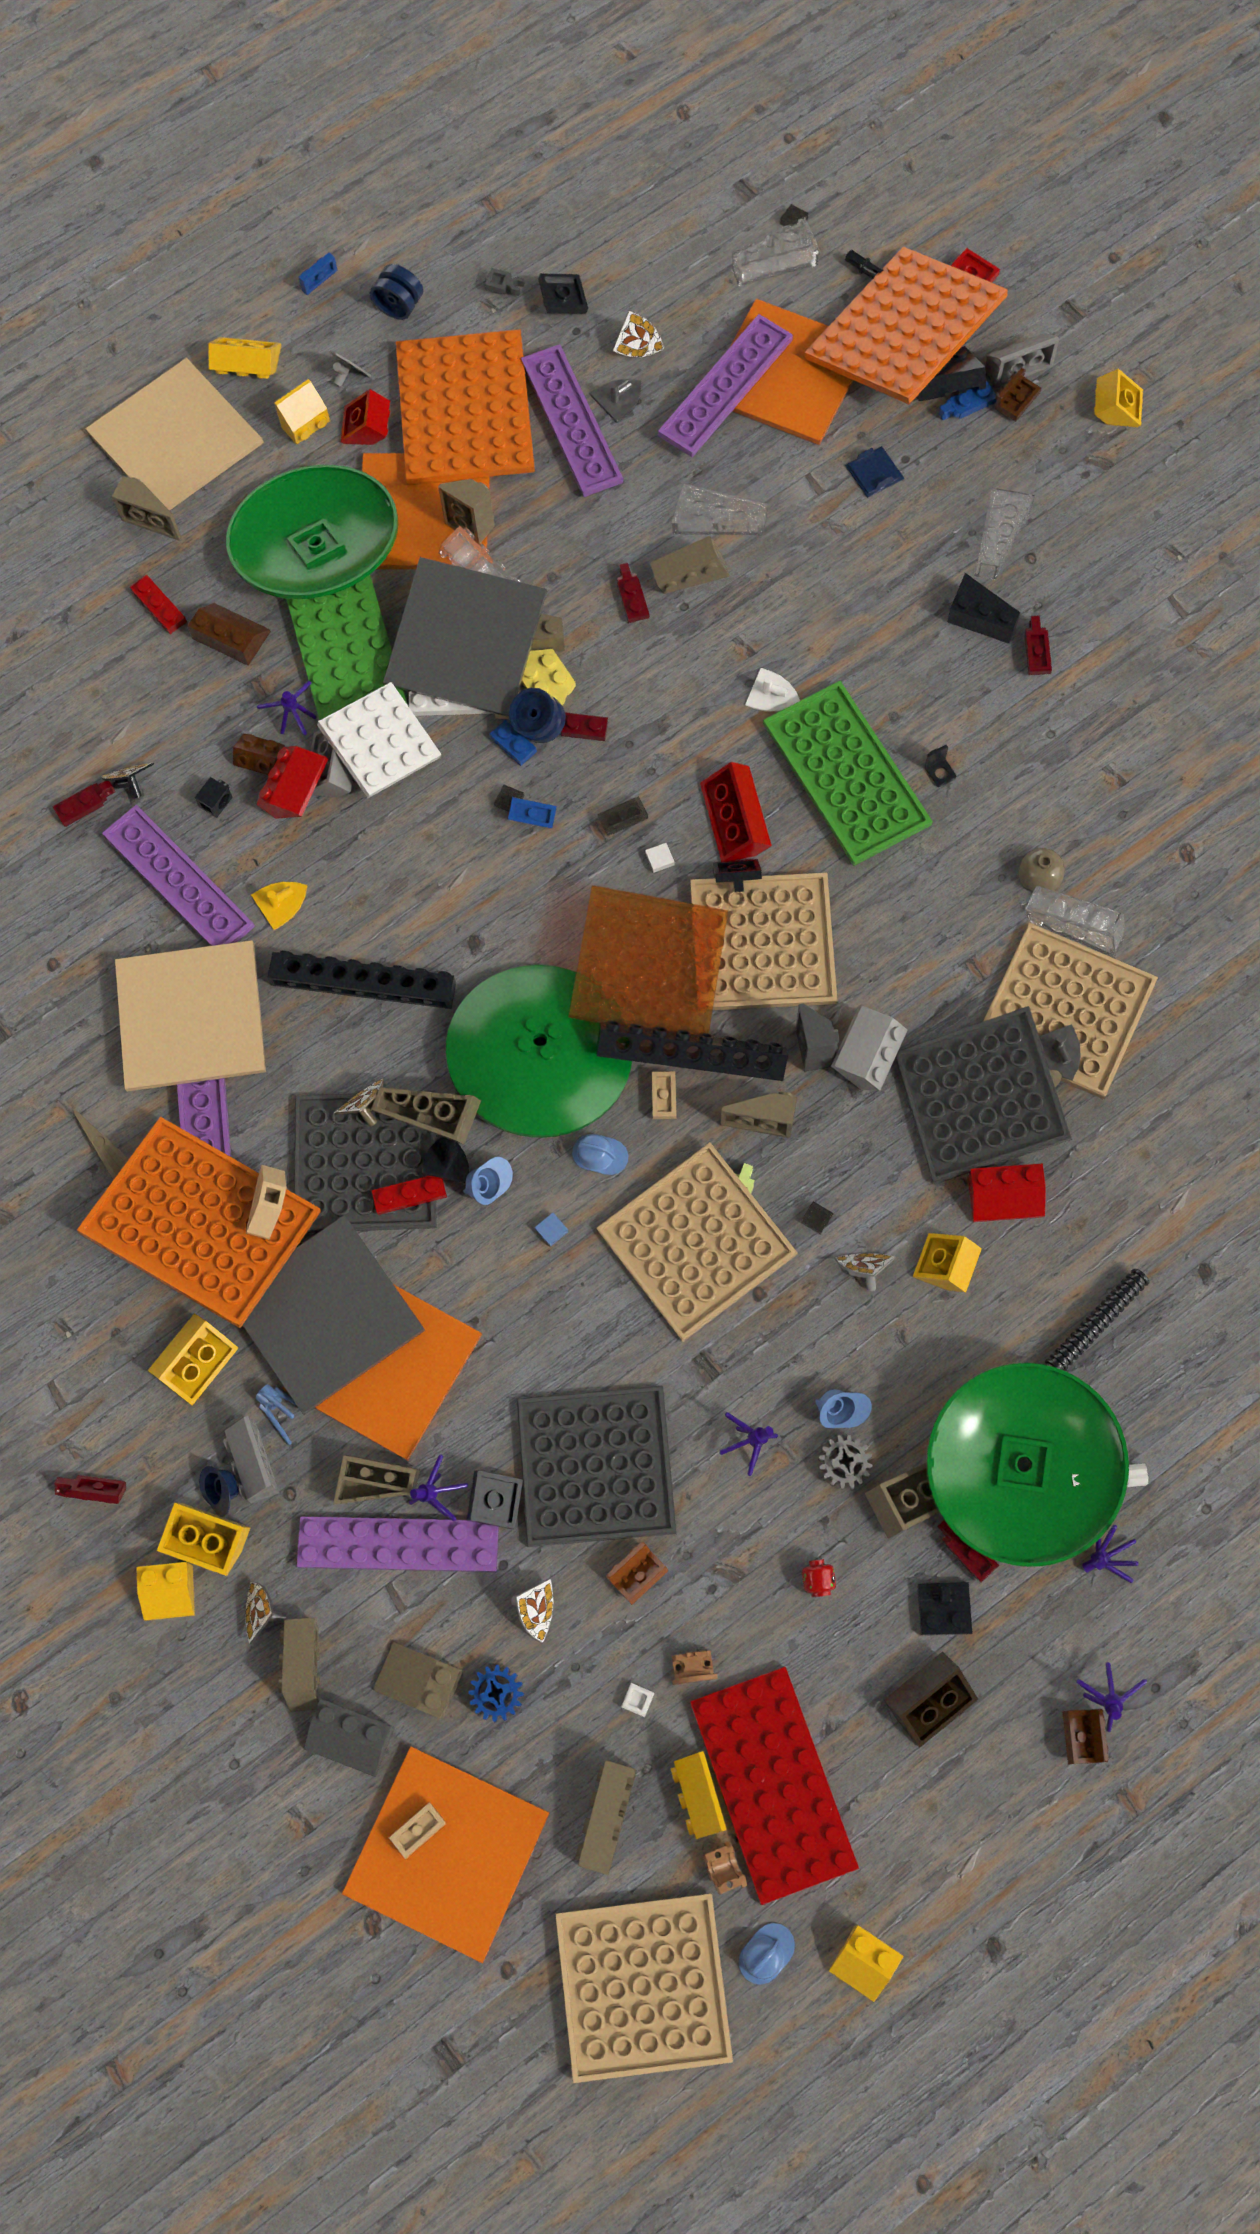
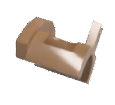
(693, 1668)
(724, 1869)

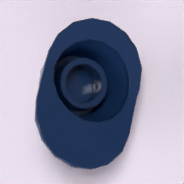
(218, 1489)

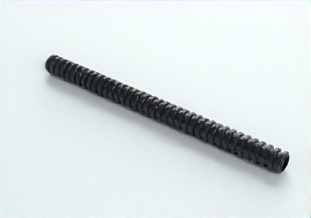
(1098, 1320)

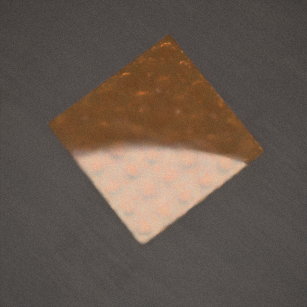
(648, 961)

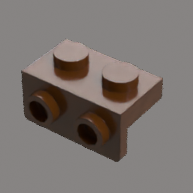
(1016, 395)
(256, 753)
(1085, 1736)

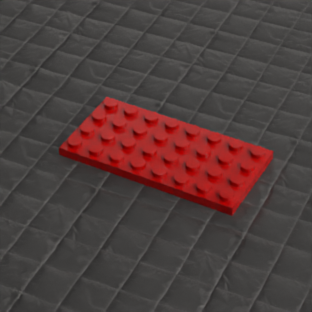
(774, 1785)

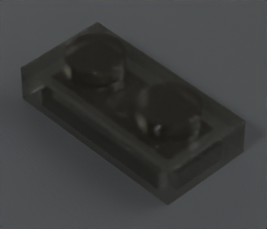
(623, 816)

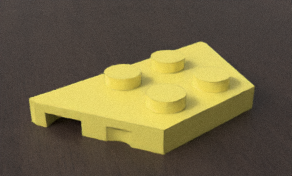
(548, 673)

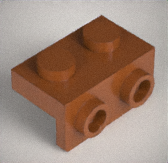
(636, 1573)

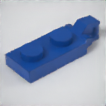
(968, 402)

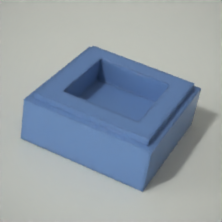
(551, 1229)

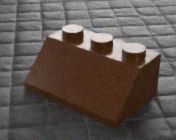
(228, 632)

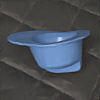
(600, 1154)
(489, 1180)
(843, 1409)
(766, 1953)

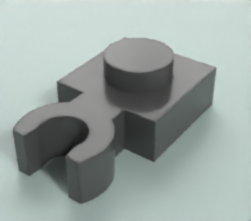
(501, 281)

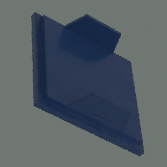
(874, 471)

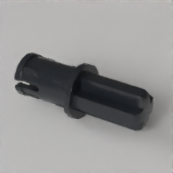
(862, 264)

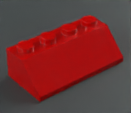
(735, 813)

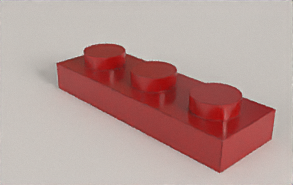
(158, 604)
(408, 1194)

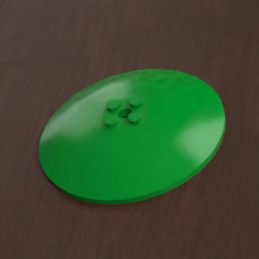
(324, 504)
(527, 1085)
(1061, 1430)

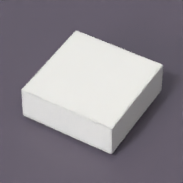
(659, 857)
(637, 1700)

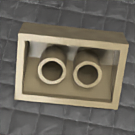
(469, 506)

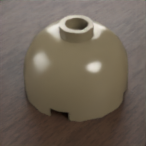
(1041, 868)

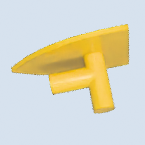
(280, 901)

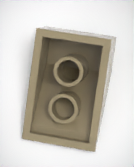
(142, 508)
(764, 1114)
(903, 1501)
(418, 1680)

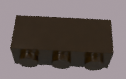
(931, 1699)

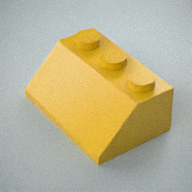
(244, 356)
(193, 1359)
(203, 1538)
(698, 1795)

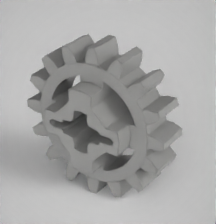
(856, 1459)

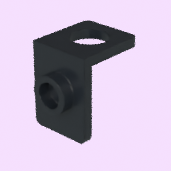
(935, 760)

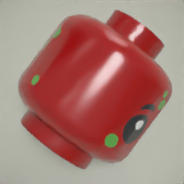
(818, 1578)

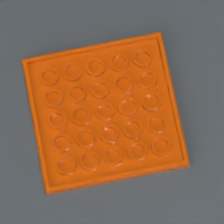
(794, 391)
(418, 510)
(405, 1390)
(465, 1872)

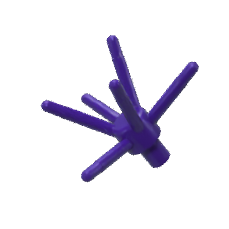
(290, 704)
(755, 1438)
(429, 1492)
(1101, 1559)
(1111, 1702)

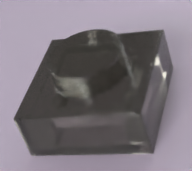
(792, 216)

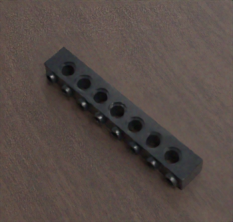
(440, 996)
(772, 1068)

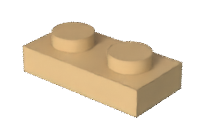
(664, 1095)
(417, 1830)

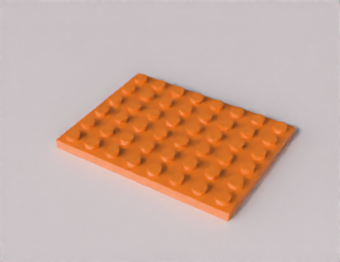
(906, 324)
(464, 407)
(184, 1221)

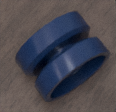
(396, 291)
(537, 715)

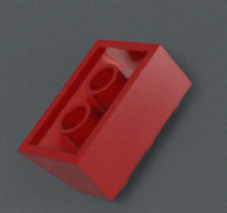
(291, 782)
(1007, 1192)

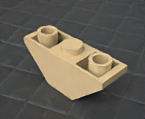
(266, 1202)

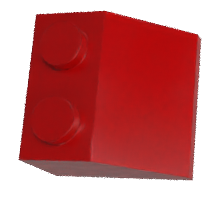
(365, 419)

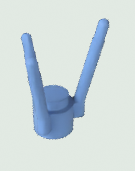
(271, 1399)

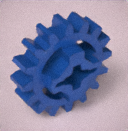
(484, 1697)

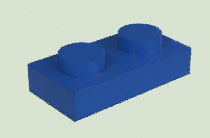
(317, 273)
(513, 743)
(532, 812)

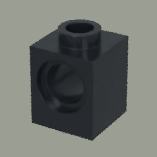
(214, 796)

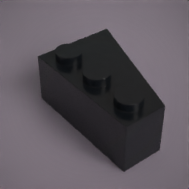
(959, 374)
(982, 611)

